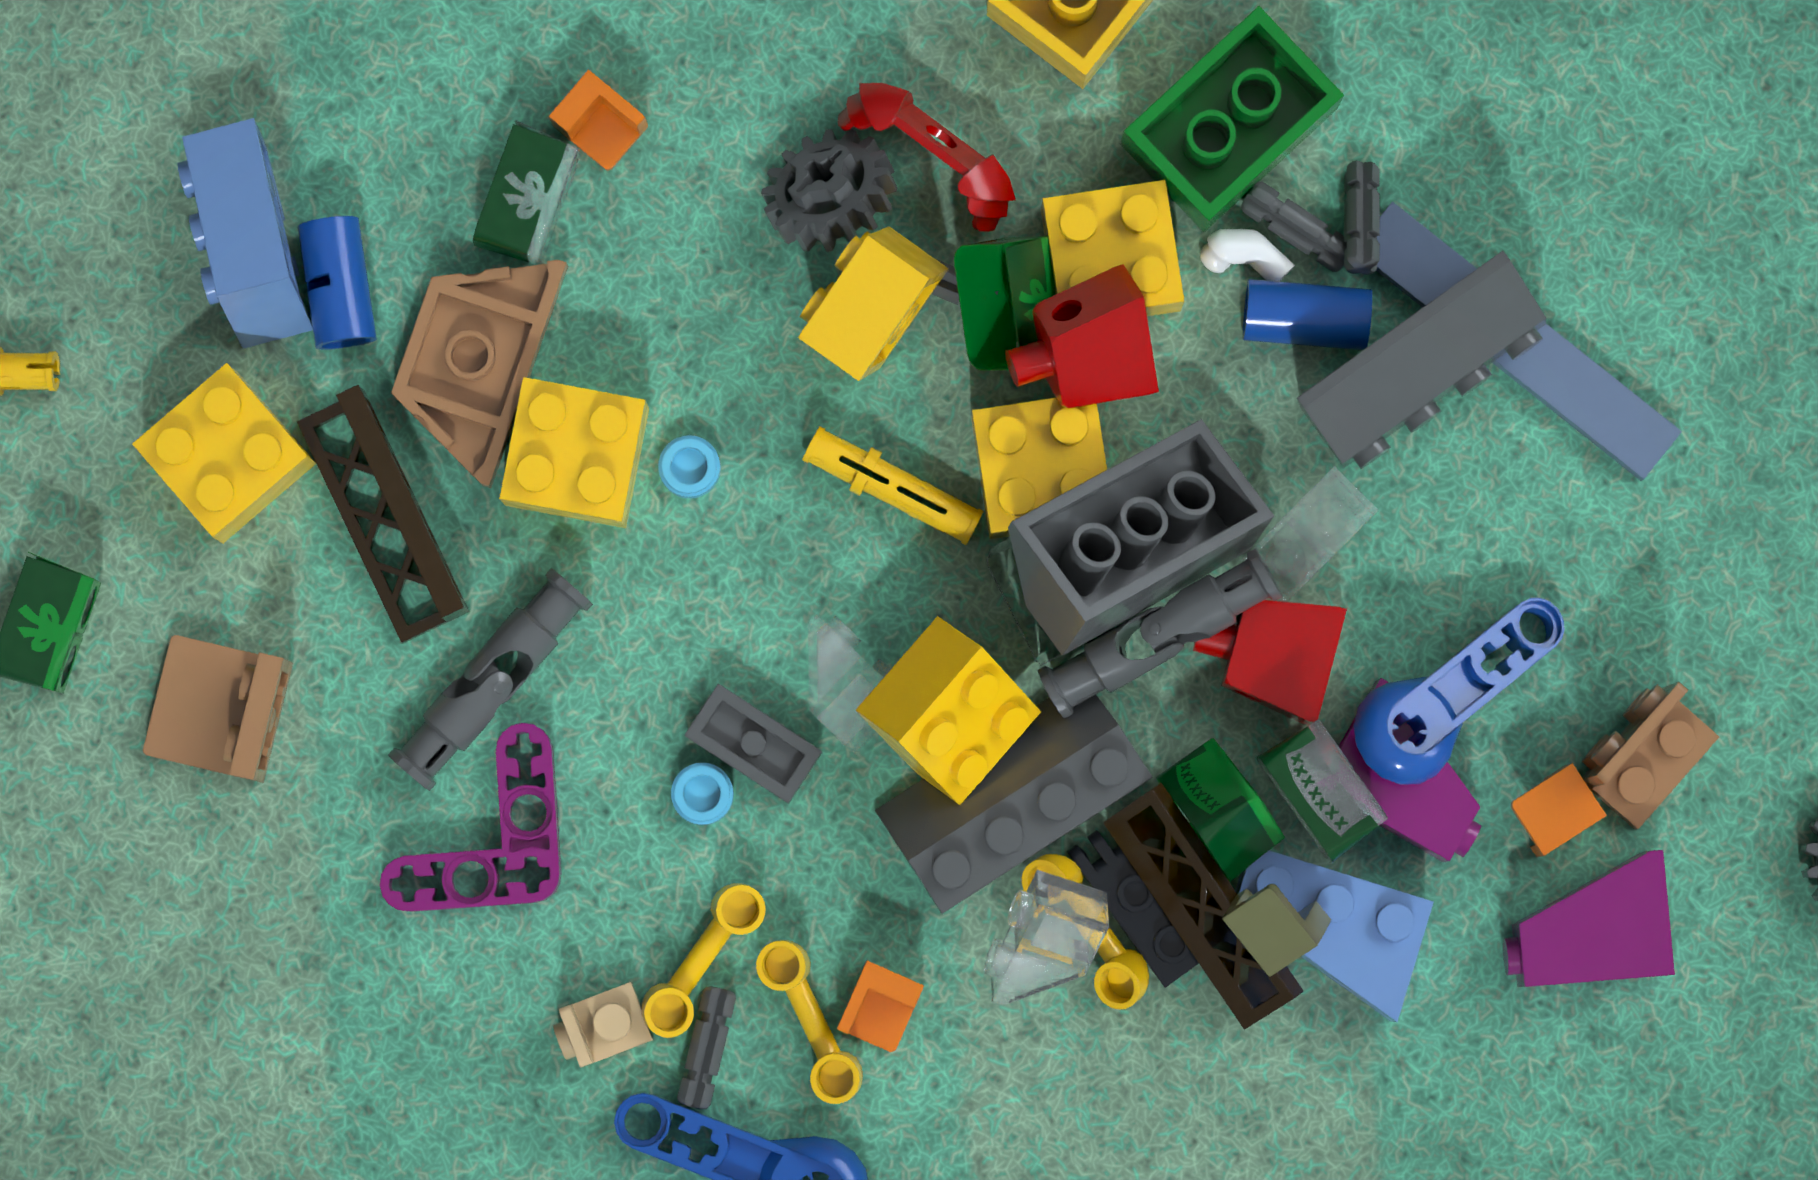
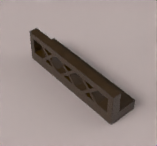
(403, 505)
(1195, 899)

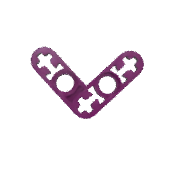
(516, 843)

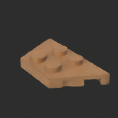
(471, 355)

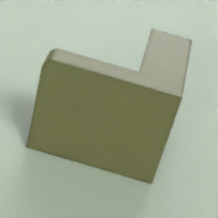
(1273, 927)

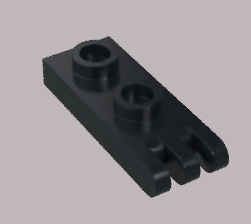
(1135, 910)

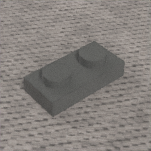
(753, 743)

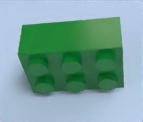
(1231, 118)

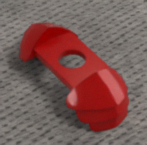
(982, 178)

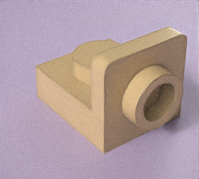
(602, 1026)

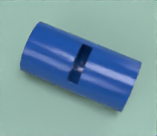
(337, 282)
(1307, 314)

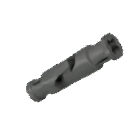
(1188, 617)
(472, 699)

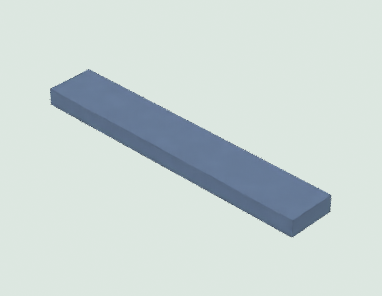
(1550, 370)

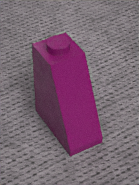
(1428, 815)
(1599, 930)

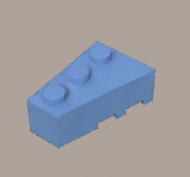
(243, 233)
(1371, 929)

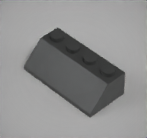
(1423, 361)
(1134, 535)
(1032, 797)

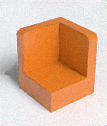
(598, 121)
(1557, 809)
(880, 1007)

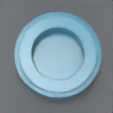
(689, 466)
(702, 793)

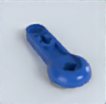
(1447, 697)
(740, 1153)

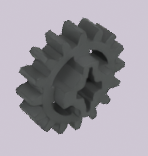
(829, 190)

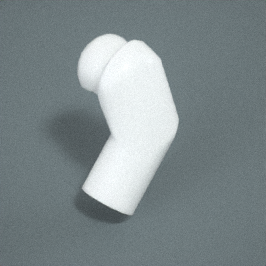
(1244, 247)

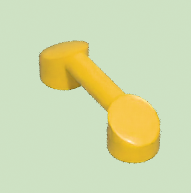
(1127, 968)
(663, 1003)
(842, 1074)

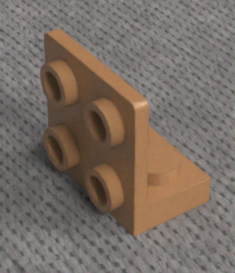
(217, 708)
(1650, 756)

